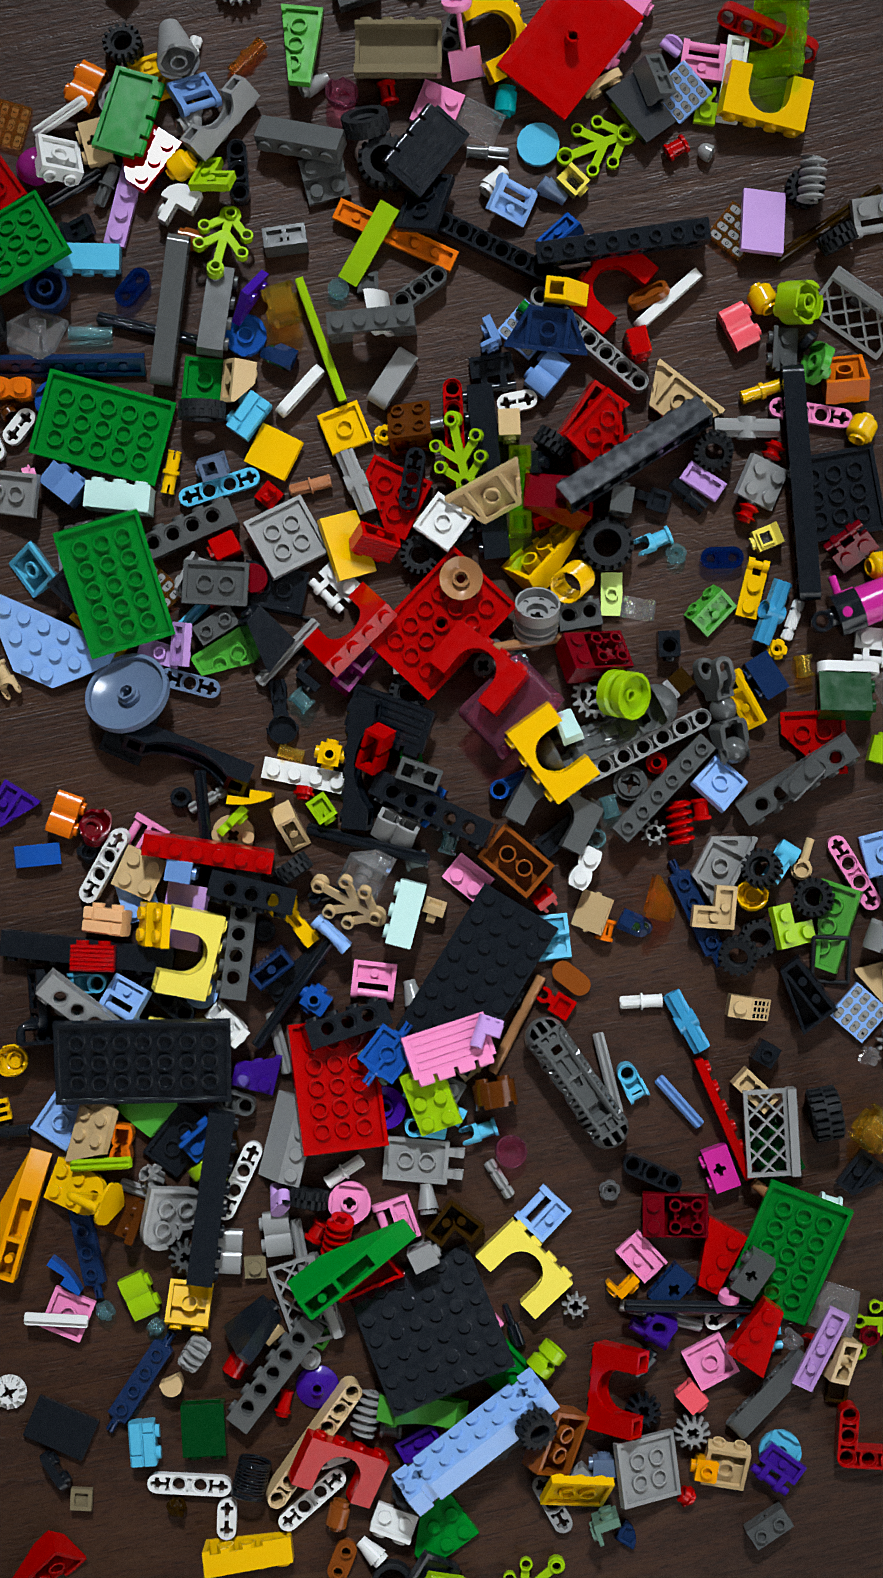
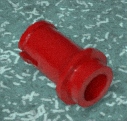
(284, 1403)

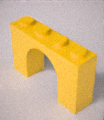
(511, 14)
(737, 105)
(524, 738)

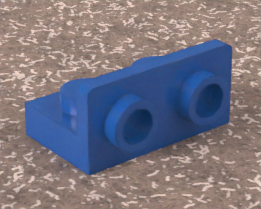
(194, 1141)

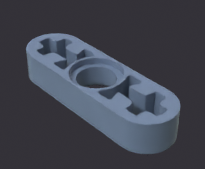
(207, 681)

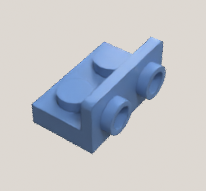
(491, 336)

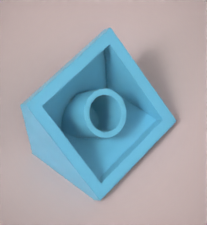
(32, 569)

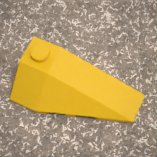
(543, 558)

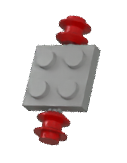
(760, 482)

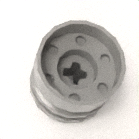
(536, 616)

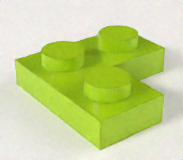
(210, 177)
(786, 931)

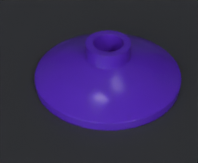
(396, 1104)
(319, 1376)

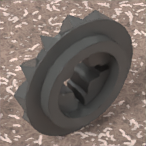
(638, 777)

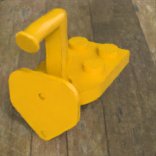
(77, 1193)

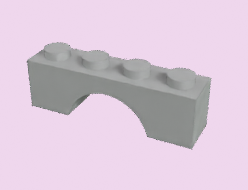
(237, 100)

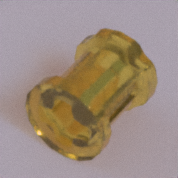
(803, 666)

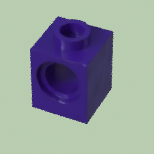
(660, 1333)

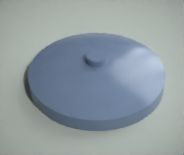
(127, 693)

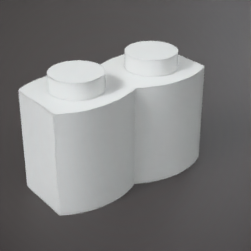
(581, 873)

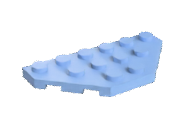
(44, 645)

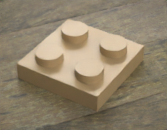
(139, 873)

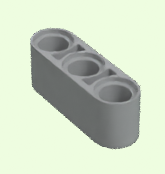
(392, 378)

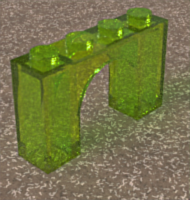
(788, 55)
(520, 518)

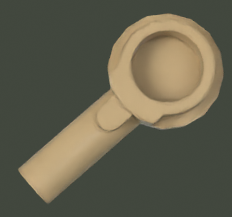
(802, 868)

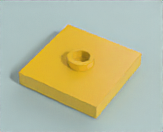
(344, 427)

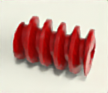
(679, 822)
(337, 1231)

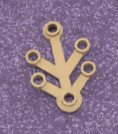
(351, 902)

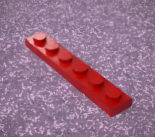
(720, 1108)

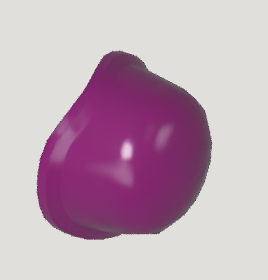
(26, 168)

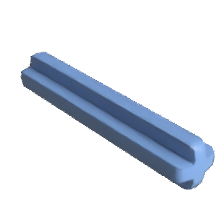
(681, 1104)

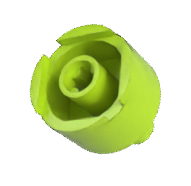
(798, 302)

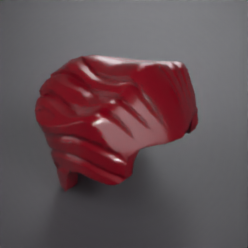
(95, 827)

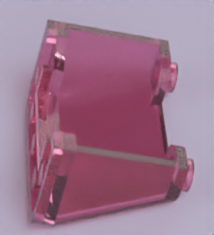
(529, 697)

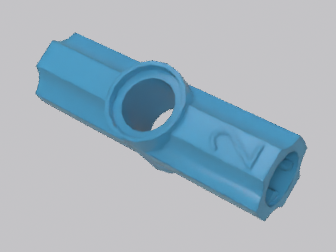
(771, 611)
(686, 1021)

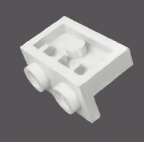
(393, 1523)

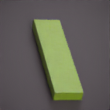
(369, 243)

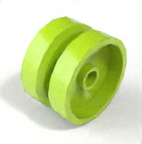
(623, 694)

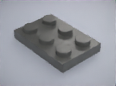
(215, 583)

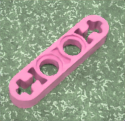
(811, 408)
(856, 870)

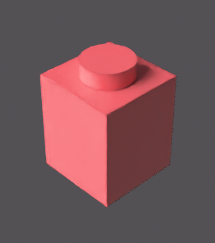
(691, 1396)

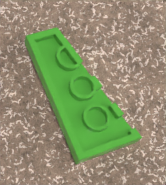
(301, 37)
(836, 922)

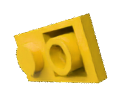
(565, 291)

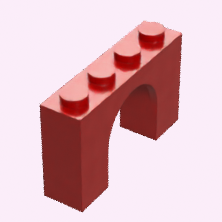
(637, 267)
(465, 641)
(341, 652)
(603, 1413)
(320, 1447)

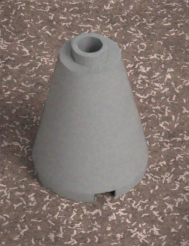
(175, 51)

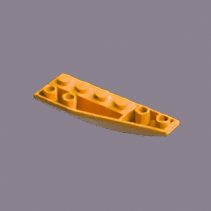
(19, 1210)

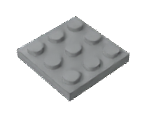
(286, 537)
(647, 1469)

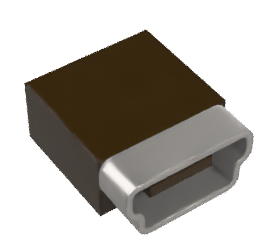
(679, 682)

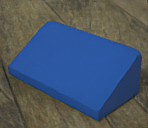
(565, 227)

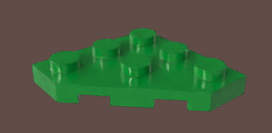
(444, 1528)

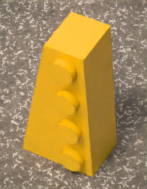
(247, 1553)

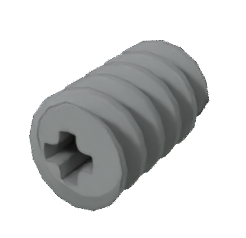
(811, 179)
(368, 1412)

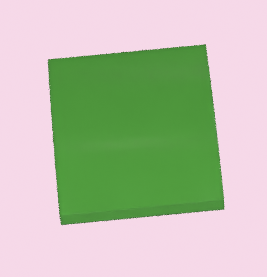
(147, 1116)

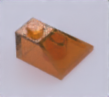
(659, 900)

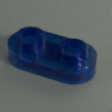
(131, 287)
(721, 557)

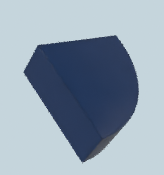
(626, 1534)

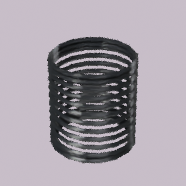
(246, 1464)

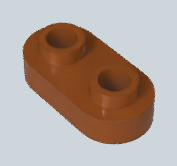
(342, 1560)

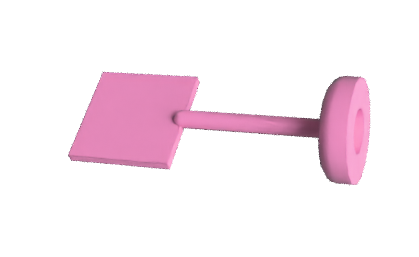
(463, 62)

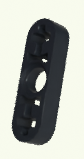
(420, 463)

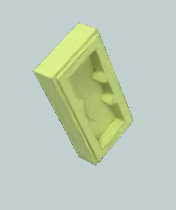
(611, 593)

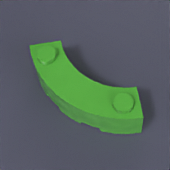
(442, 1413)

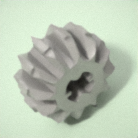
(194, 1353)
(691, 1423)

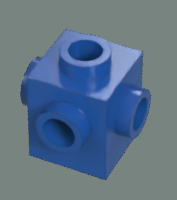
(319, 1006)

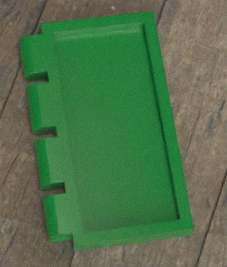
(126, 113)

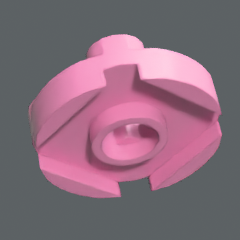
(358, 1194)

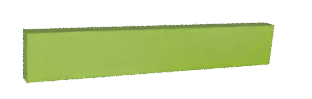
(319, 336)

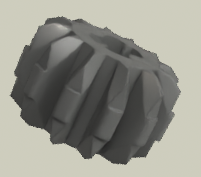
(179, 1253)

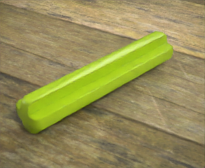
(100, 1164)

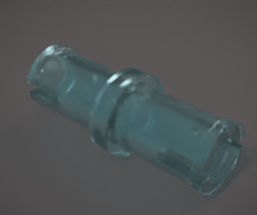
(89, 333)

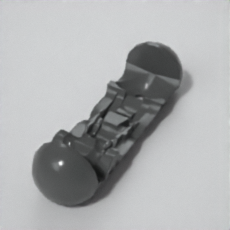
(610, 733)
(575, 1078)

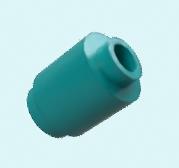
(506, 100)

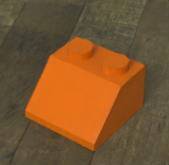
(847, 381)

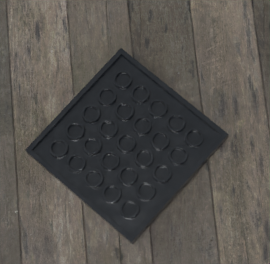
(432, 1332)

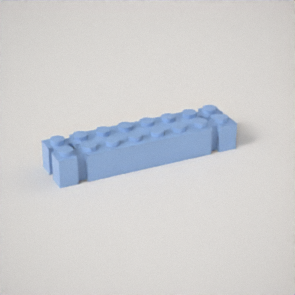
(471, 1442)

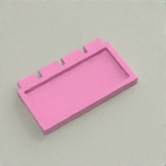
(444, 1048)

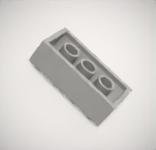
(282, 1152)

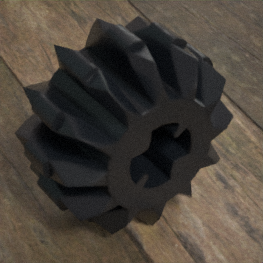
(649, 1402)

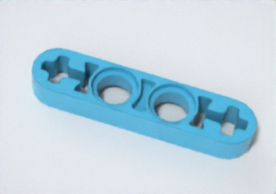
(219, 487)

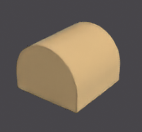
(172, 1385)

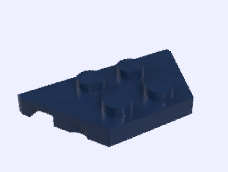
(547, 330)

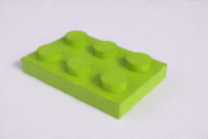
(431, 1105)

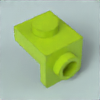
(322, 809)

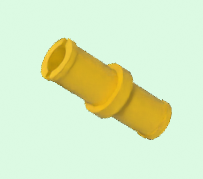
(760, 391)
(171, 472)

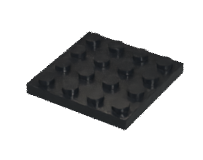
(846, 490)

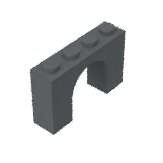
(394, 318)
(583, 812)

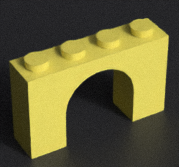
(196, 981)
(515, 1238)

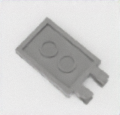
(420, 1160)

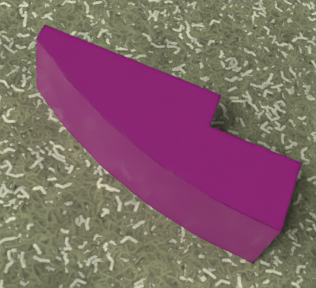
(354, 672)

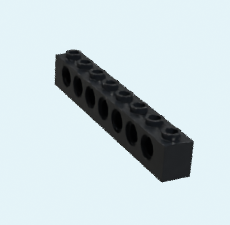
(622, 242)

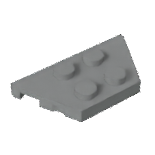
(721, 862)

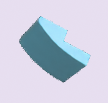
(560, 944)

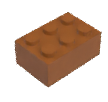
(515, 860)
(562, 1451)

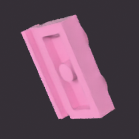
(467, 876)
(641, 1256)

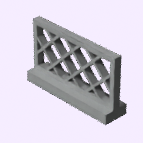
(864, 294)
(790, 1137)
(332, 1314)

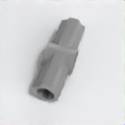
(747, 427)
(356, 481)

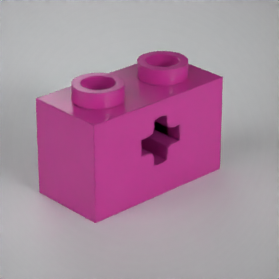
(728, 1176)

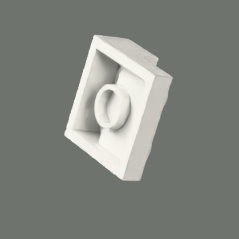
(58, 160)

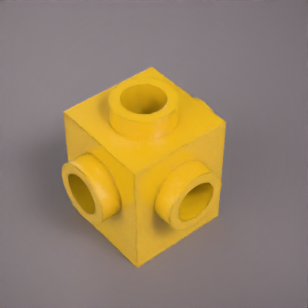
(329, 763)

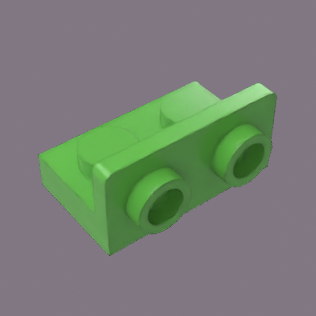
(710, 609)

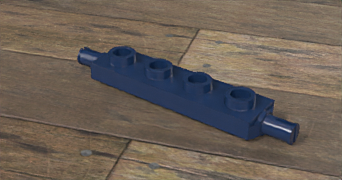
(686, 895)
(88, 1251)
(141, 1381)

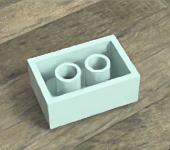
(119, 496)
(404, 913)

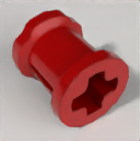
(387, 92)
(676, 148)
(701, 809)
(316, 1231)

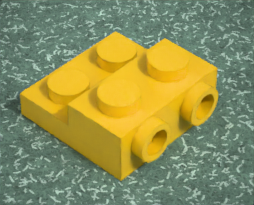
(154, 924)
(188, 1306)

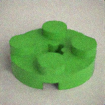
(818, 362)

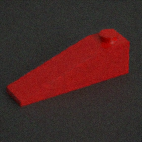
(51, 1557)

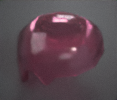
(341, 93)
(510, 1151)

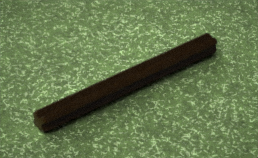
(821, 228)

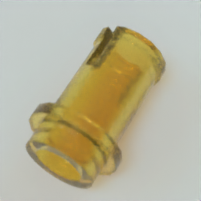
(290, 753)

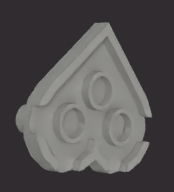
(167, 1214)

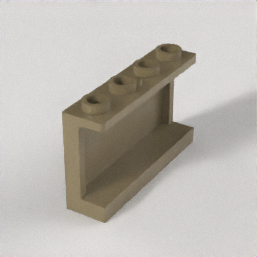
(398, 48)

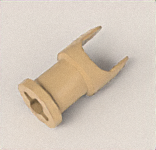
(5, 679)

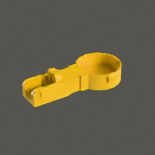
(300, 927)

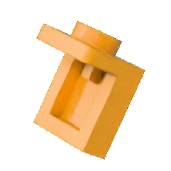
(628, 1285)
(703, 1469)

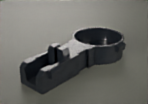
(283, 729)

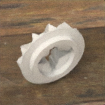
(19, 1396)

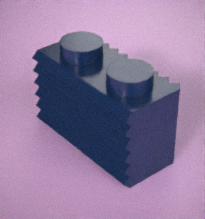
(271, 967)

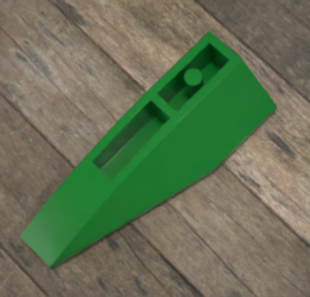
(346, 1266)

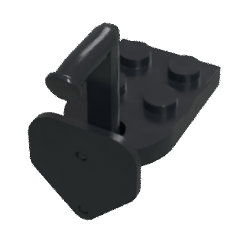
(39, 1020)

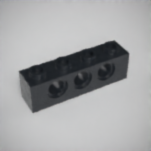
(285, 895)
(315, 1038)

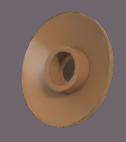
(461, 566)

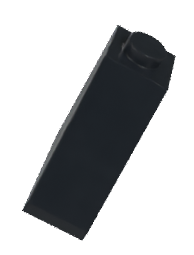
(264, 637)
(253, 1328)

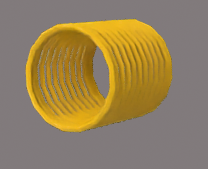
(584, 575)

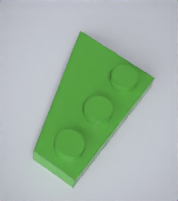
(223, 654)

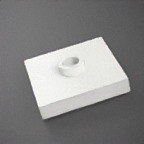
(442, 522)

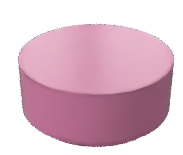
(728, 1296)

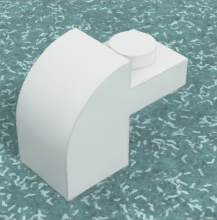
(178, 197)
(239, 1029)

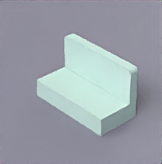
(568, 728)

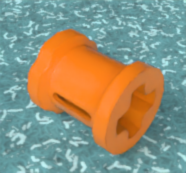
(607, 932)

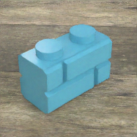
(249, 415)
(143, 1442)

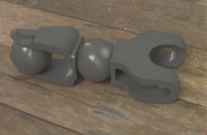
(718, 688)

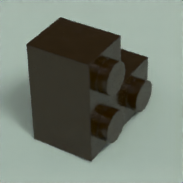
(452, 1217)

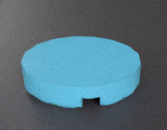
(538, 144)
(784, 1439)

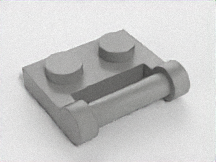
(864, 209)

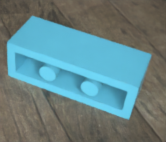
(91, 260)

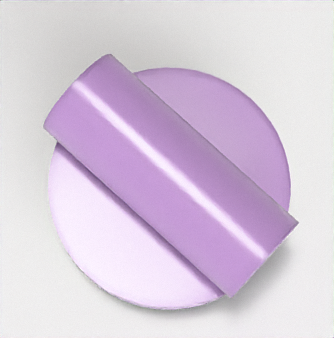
(672, 45)

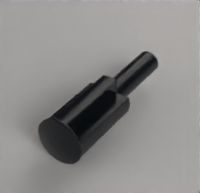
(513, 1327)

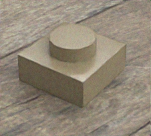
(255, 1266)
(81, 1498)

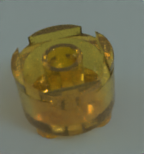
(282, 304)
(869, 1129)

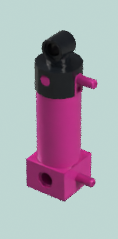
(851, 608)

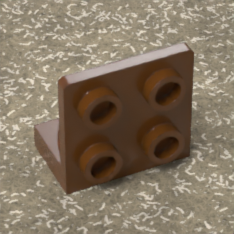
(409, 427)
(128, 1220)

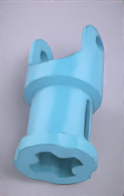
(655, 540)
(480, 1131)

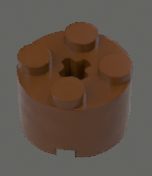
(495, 1093)

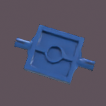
(385, 1054)

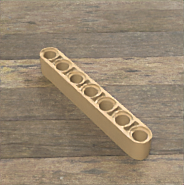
(326, 1414)

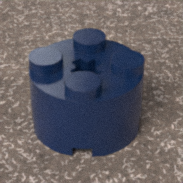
(52, 301)

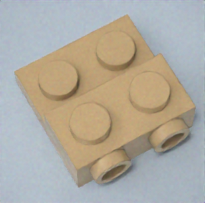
(732, 1460)

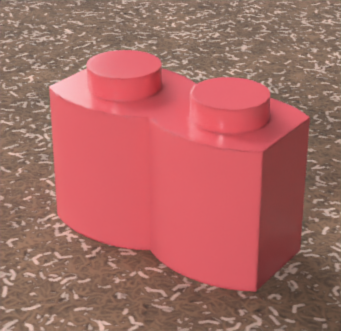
(739, 326)

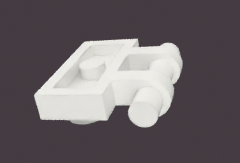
(343, 588)
(867, 640)

